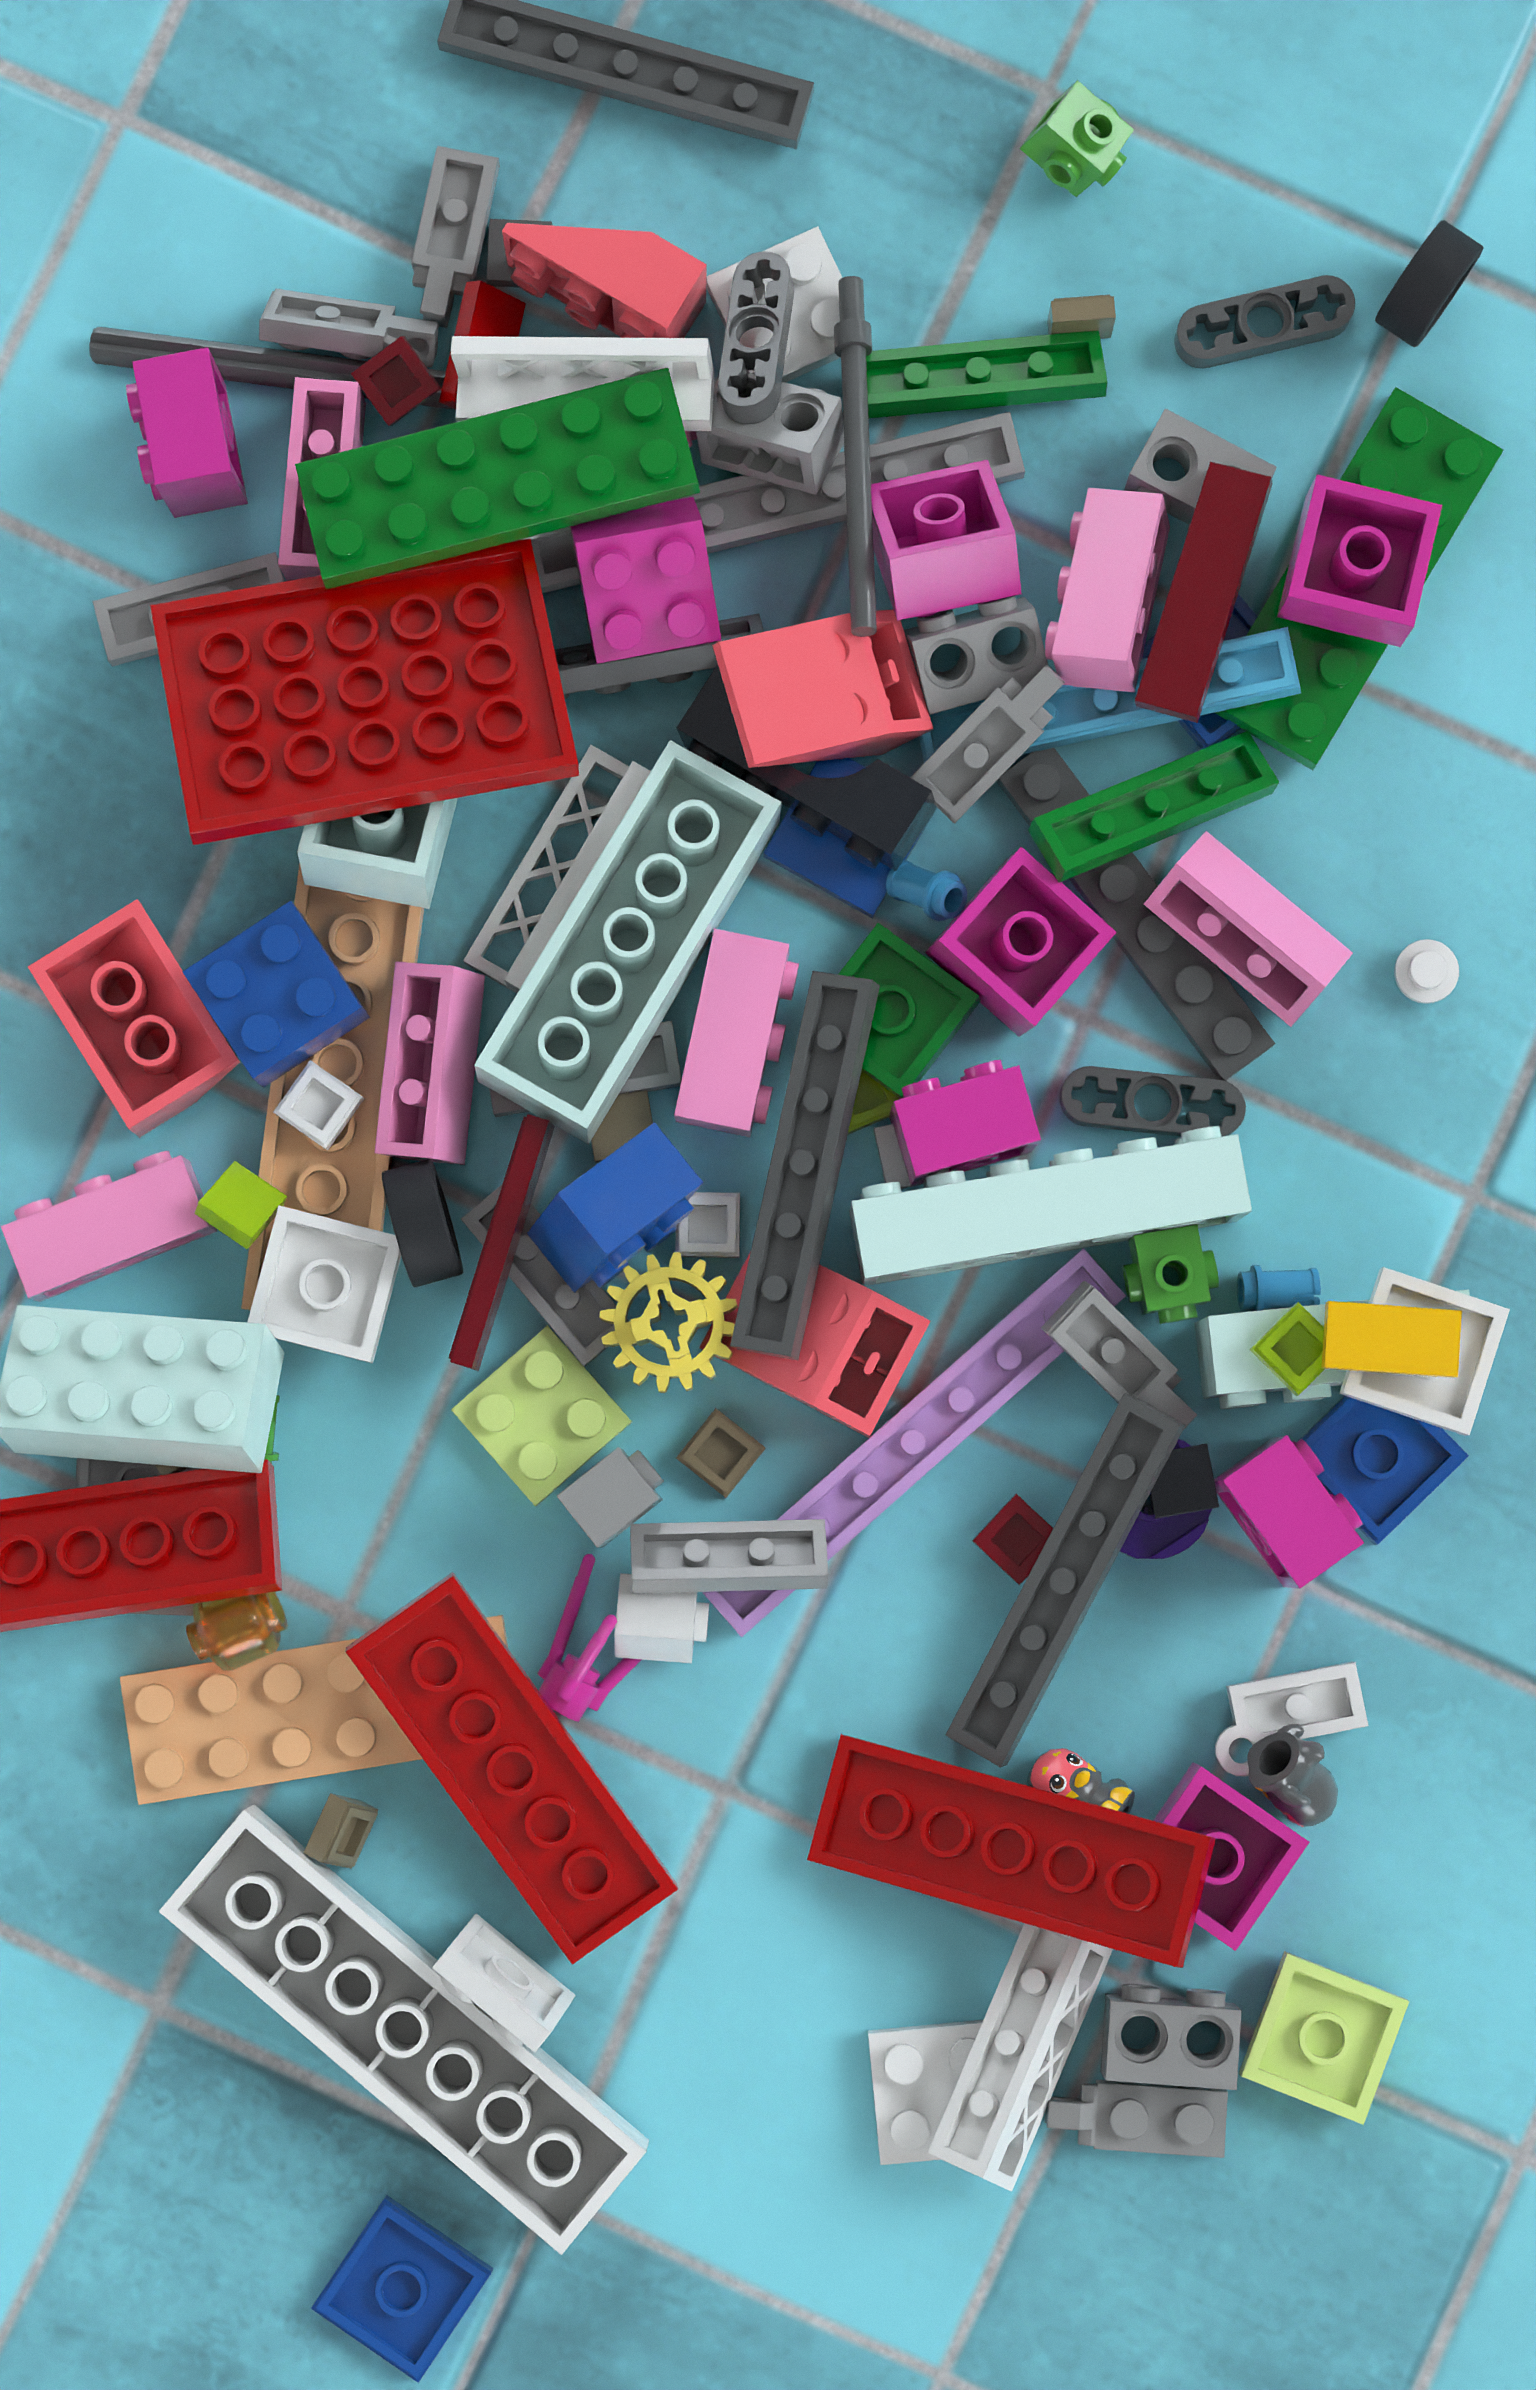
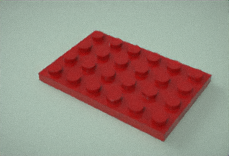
(362, 693)

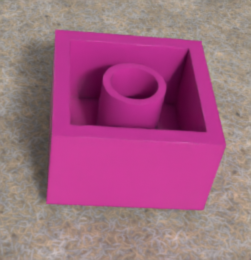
(188, 433)
(944, 540)
(1359, 561)
(646, 581)
(1021, 942)
(964, 1123)
(1289, 1511)
(1248, 1856)

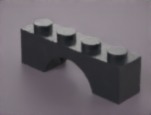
(871, 810)

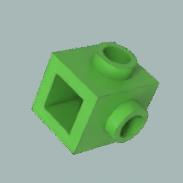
(1078, 140)
(1176, 1249)

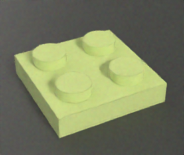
(541, 1416)
(1323, 2037)

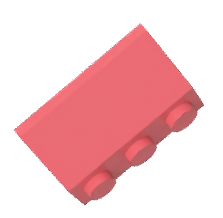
(135, 1018)

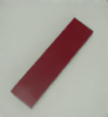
(1203, 592)
(501, 1242)

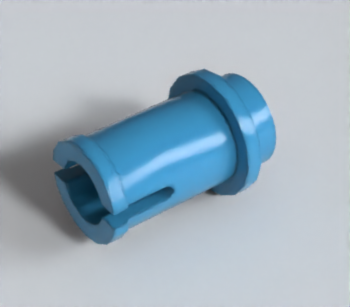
(939, 894)
(1277, 1289)

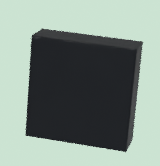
(1185, 1483)

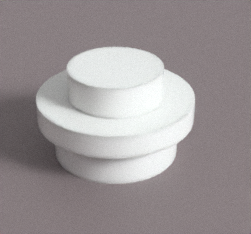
(1426, 971)

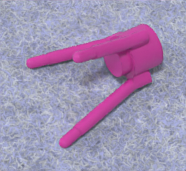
(571, 1684)

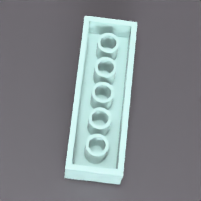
(628, 942)
(1048, 1208)

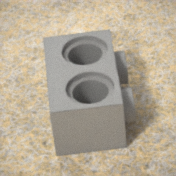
(788, 448)
(1193, 449)
(978, 668)
(612, 1495)
(1167, 2056)

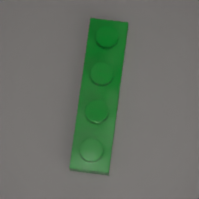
(985, 374)
(1153, 806)

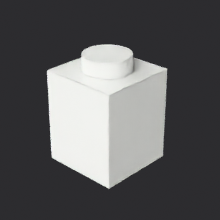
(658, 1624)

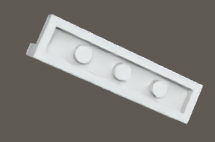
(524, 370)
(577, 870)
(1019, 2054)

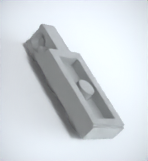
(452, 228)
(342, 326)
(988, 743)
(1115, 1352)
(1144, 2118)

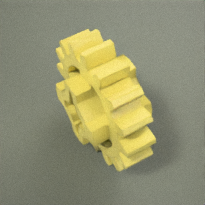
(639, 1330)

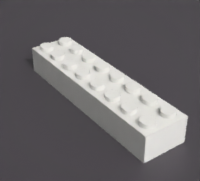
(390, 2023)

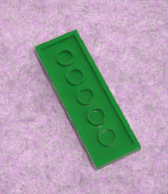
(1404, 453)
(497, 478)

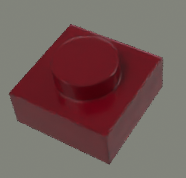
(396, 381)
(1014, 1538)

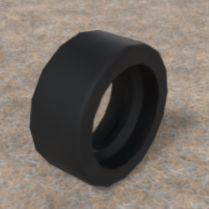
(1428, 283)
(422, 1223)

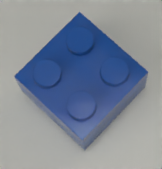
(276, 994)
(616, 1210)

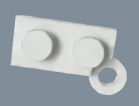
(1317, 1699)

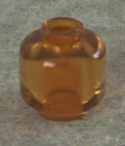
(237, 1629)

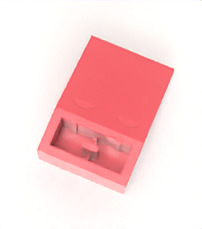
(610, 277)
(822, 691)
(848, 1355)

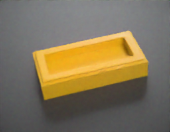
(1391, 1339)

